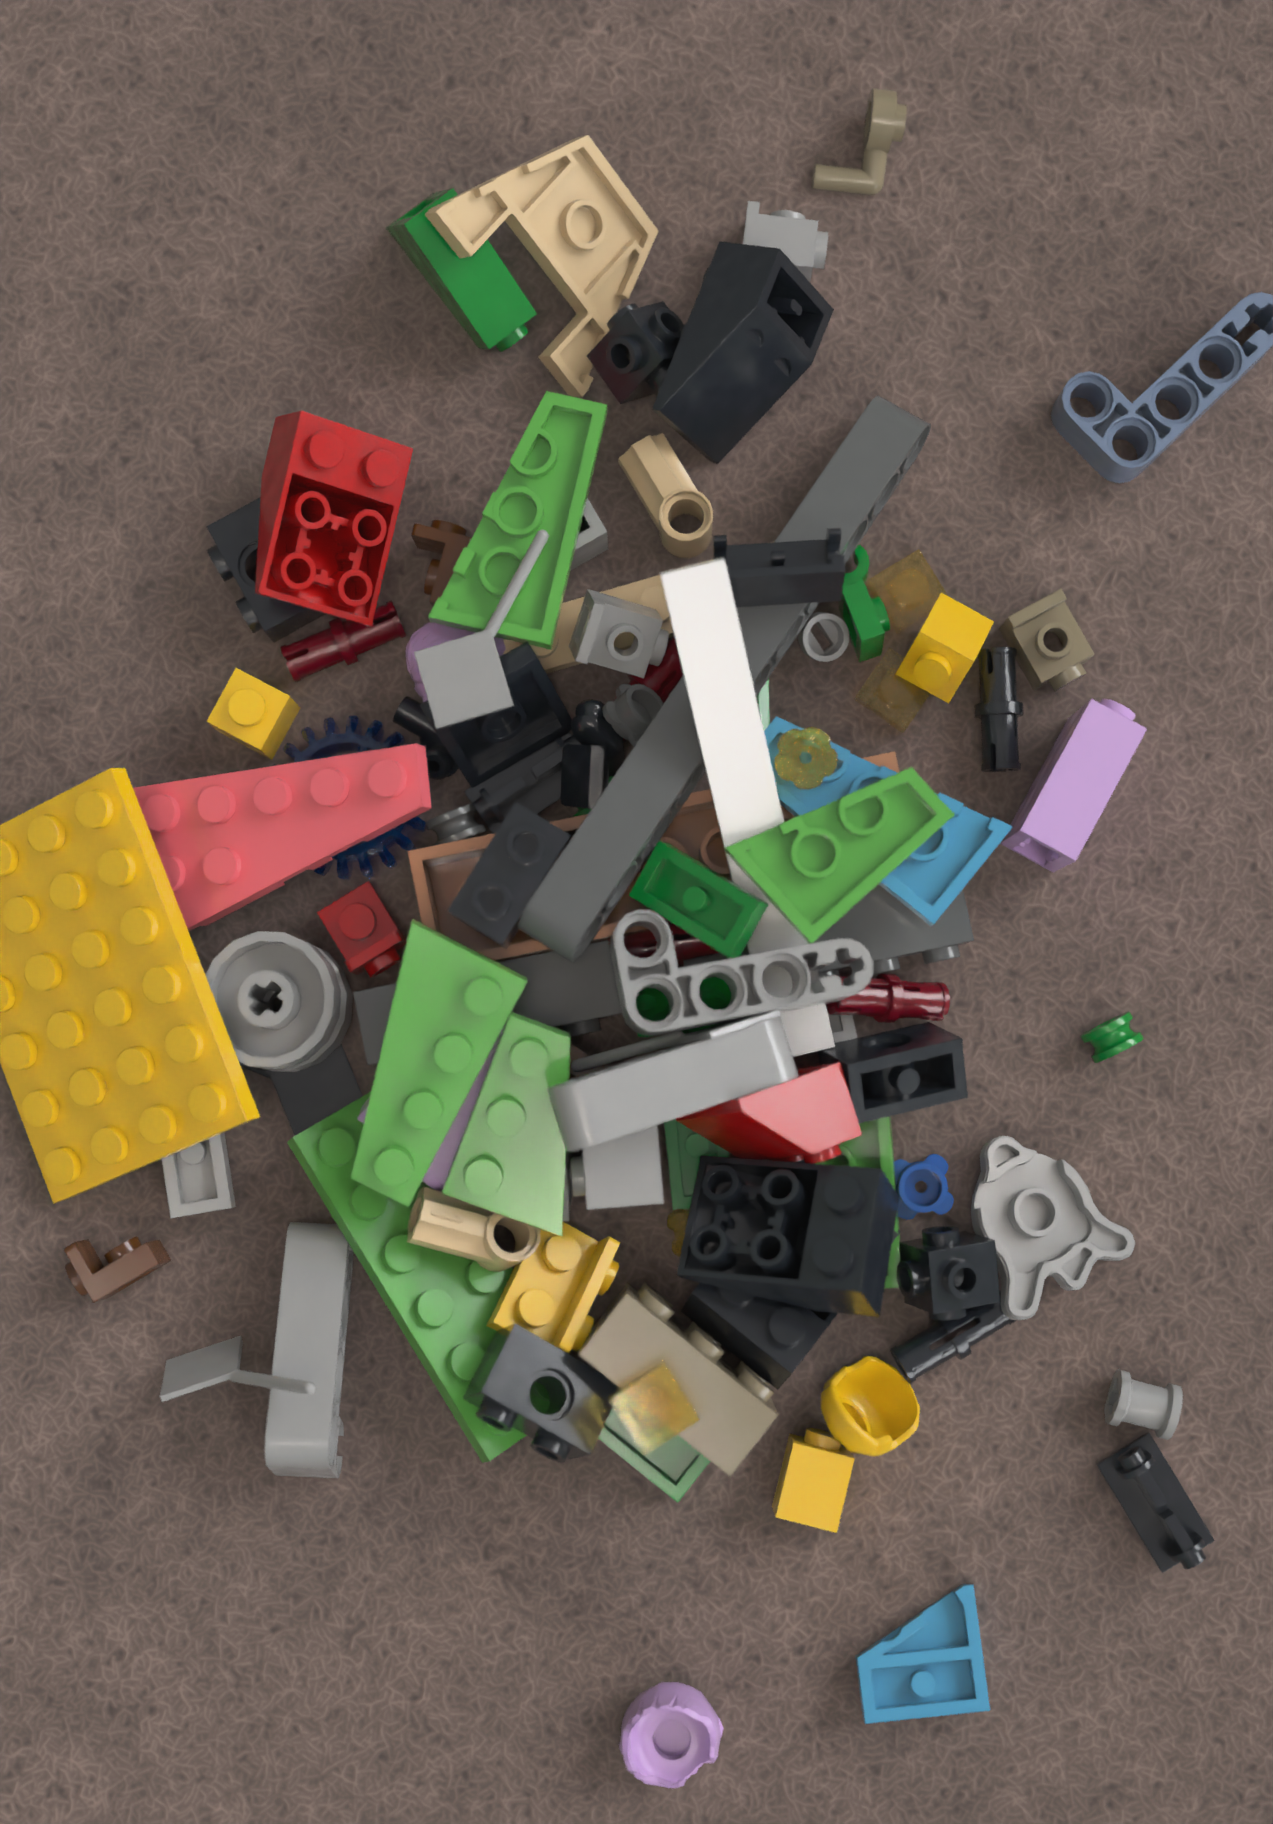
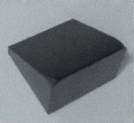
(584, 774)

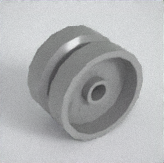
(313, 994)

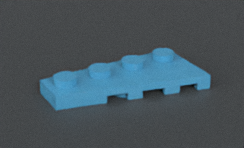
(935, 870)

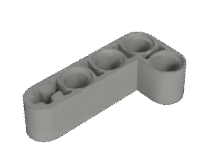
(740, 974)
(671, 1084)
(311, 1348)

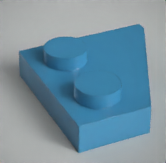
(926, 1664)

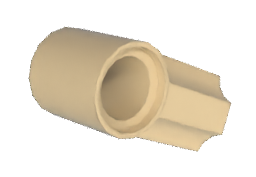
(667, 493)
(467, 1231)

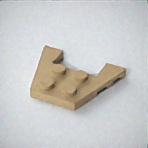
(577, 228)

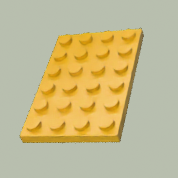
(104, 995)

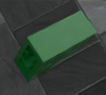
(473, 288)

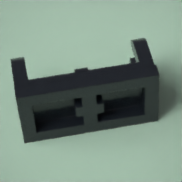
(784, 570)

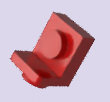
(363, 931)

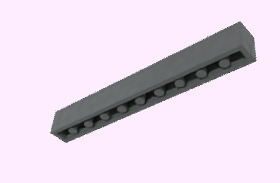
(586, 990)

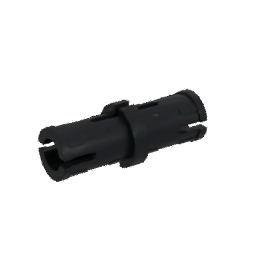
(999, 709)
(915, 1356)

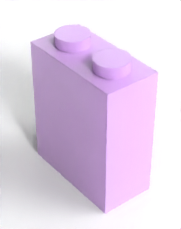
(1075, 784)

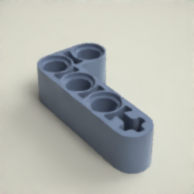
(1181, 384)

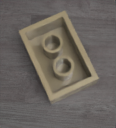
(730, 1401)

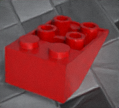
(328, 515)

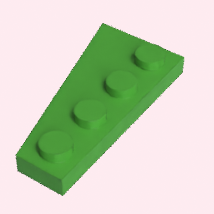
(540, 491)
(434, 1045)

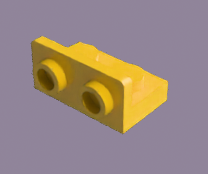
(557, 1287)

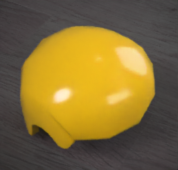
(869, 1407)

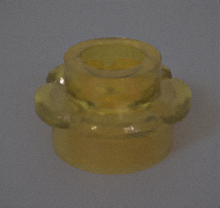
(817, 745)

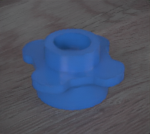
(936, 1195)

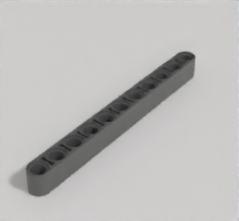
(668, 756)

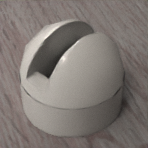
(832, 628)

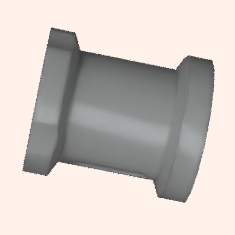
(1143, 1404)

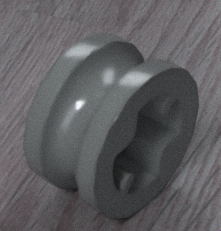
(456, 825)

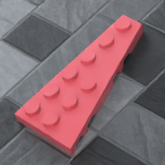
(255, 828)

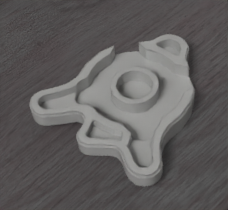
(1039, 1224)

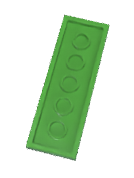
(432, 1295)

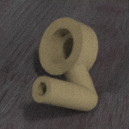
(883, 124)

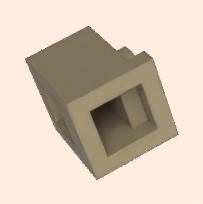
(1026, 634)

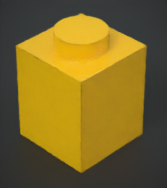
(945, 648)
(253, 713)
(813, 1480)

